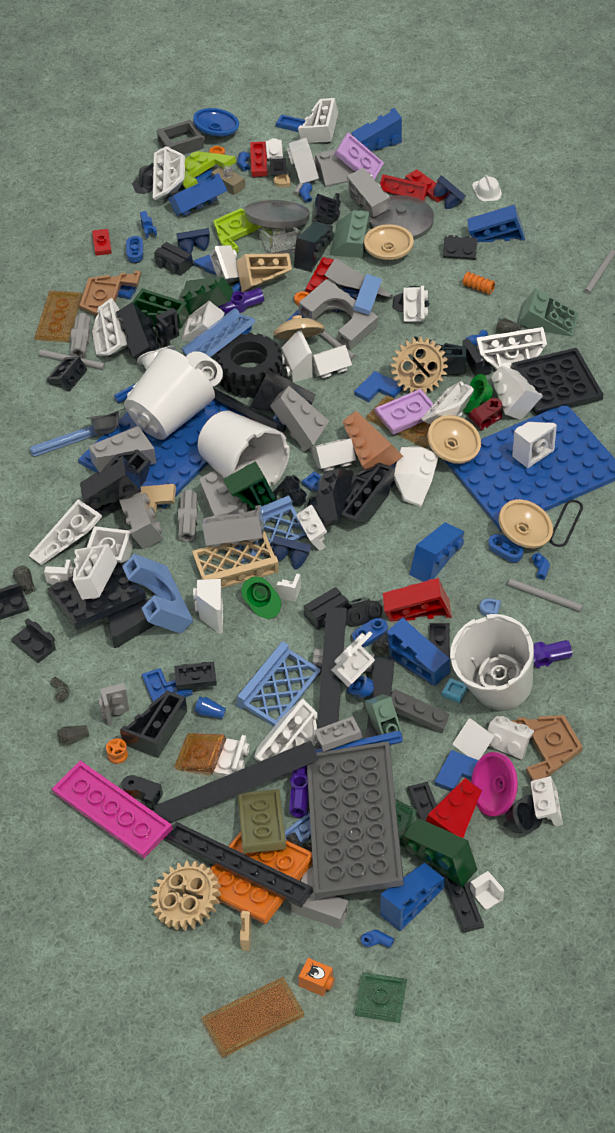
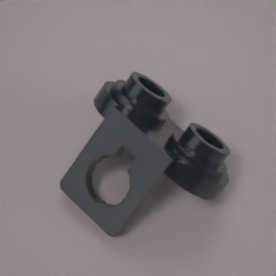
(292, 489)
(363, 611)

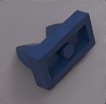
(455, 195)
(186, 239)
(298, 550)

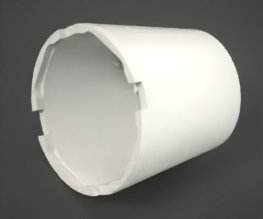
(168, 394)
(234, 441)
(494, 660)

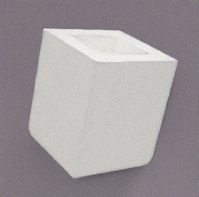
(289, 590)
(487, 890)

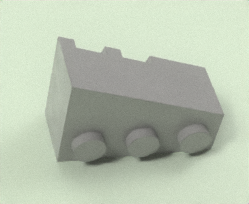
(367, 192)
(300, 417)
(129, 440)
(217, 496)
(142, 519)
(233, 527)

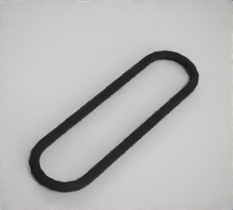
(573, 526)

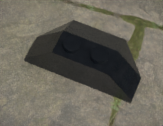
(140, 464)
(368, 492)
(330, 494)

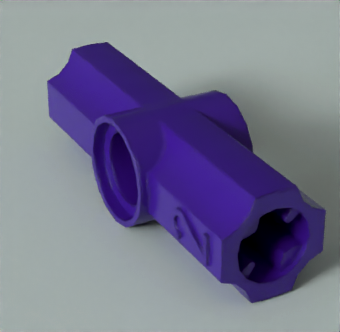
(242, 300)
(548, 653)
(299, 795)

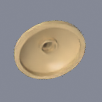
(388, 242)
(308, 327)
(454, 439)
(525, 523)

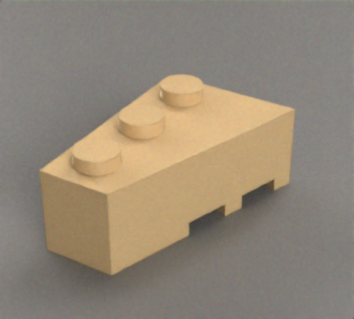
(261, 269)

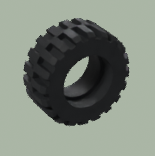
(248, 349)

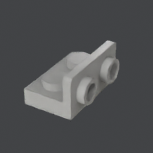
(113, 701)
(337, 734)

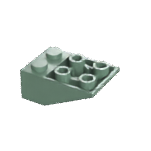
(546, 312)

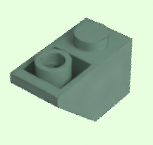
(383, 714)

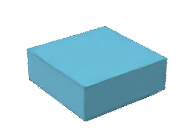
(454, 690)

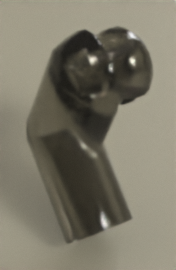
(62, 689)
(293, 838)

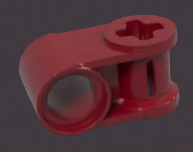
(486, 414)

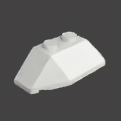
(168, 172)
(107, 330)
(511, 347)
(450, 402)
(415, 473)
(291, 730)

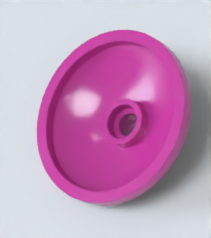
(498, 783)

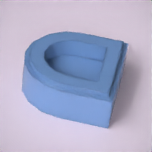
(489, 606)

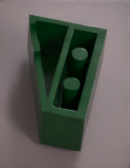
(201, 291)
(154, 304)
(250, 486)
(441, 850)

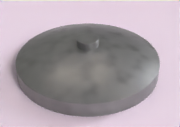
(408, 213)
(277, 214)

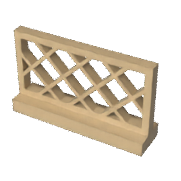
(239, 572)

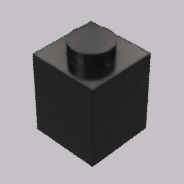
(278, 165)

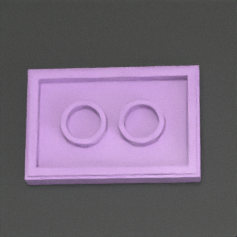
(358, 156)
(404, 411)

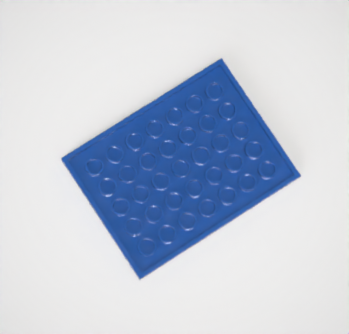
(176, 455)
(571, 470)

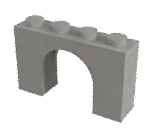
(329, 296)
(326, 910)

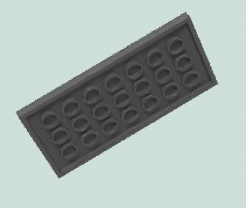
(354, 821)

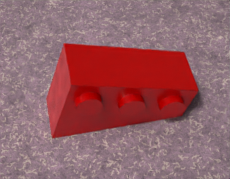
(417, 601)
(456, 808)

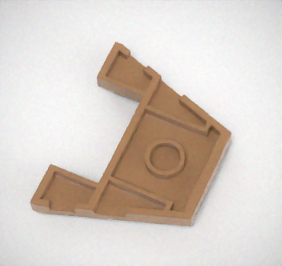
(103, 288)
(554, 742)

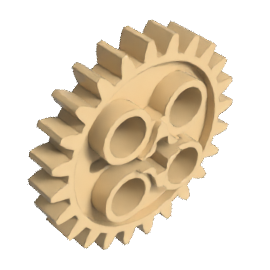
(430, 354)
(191, 879)

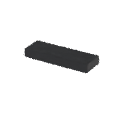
(441, 637)

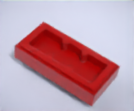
(101, 242)

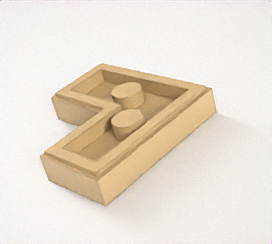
(160, 494)

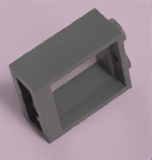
(185, 146)

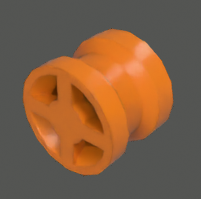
(114, 746)

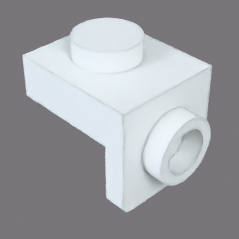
(273, 148)
(58, 574)

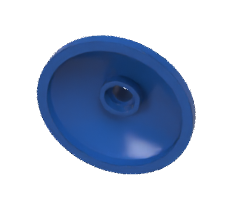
(216, 122)

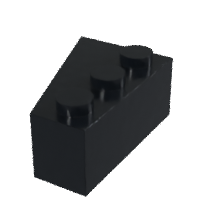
(312, 245)
(139, 330)
(455, 358)
(272, 386)
(110, 485)
(156, 725)

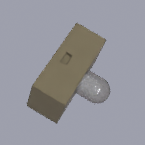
(233, 182)

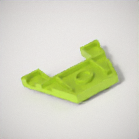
(200, 162)
(232, 227)

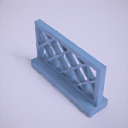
(219, 334)
(272, 512)
(263, 677)

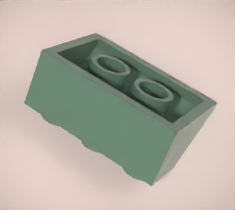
(350, 234)

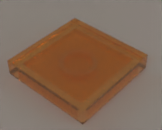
(200, 752)

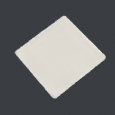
(473, 739)

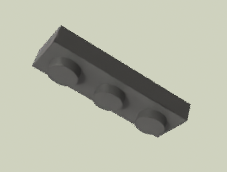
(419, 711)

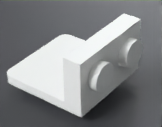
(353, 661)

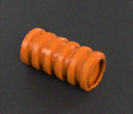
(478, 282)

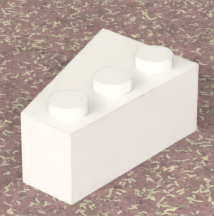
(321, 123)
(514, 392)

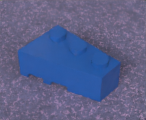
(382, 132)
(197, 195)
(497, 225)
(435, 551)
(417, 652)
(403, 903)

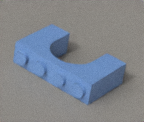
(167, 607)

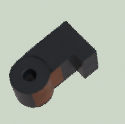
(143, 789)

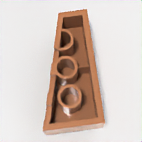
(369, 443)

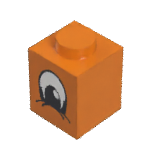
(316, 977)

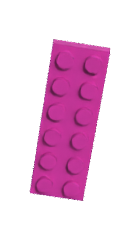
(112, 809)

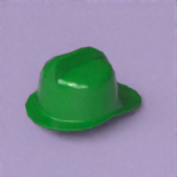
(481, 394)
(261, 597)

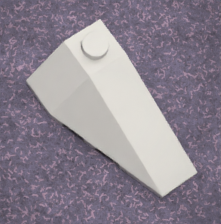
(70, 528)

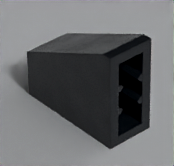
(128, 623)

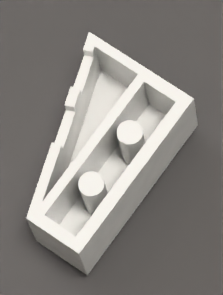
(302, 158)
(93, 570)

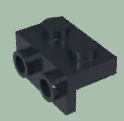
(327, 208)
(460, 247)
(167, 327)

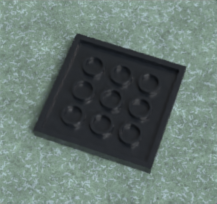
(561, 379)
(116, 595)

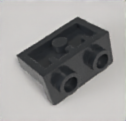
(474, 360)
(68, 372)
(12, 601)
(35, 641)
(195, 675)

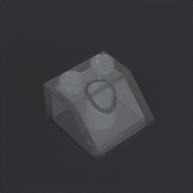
(279, 239)

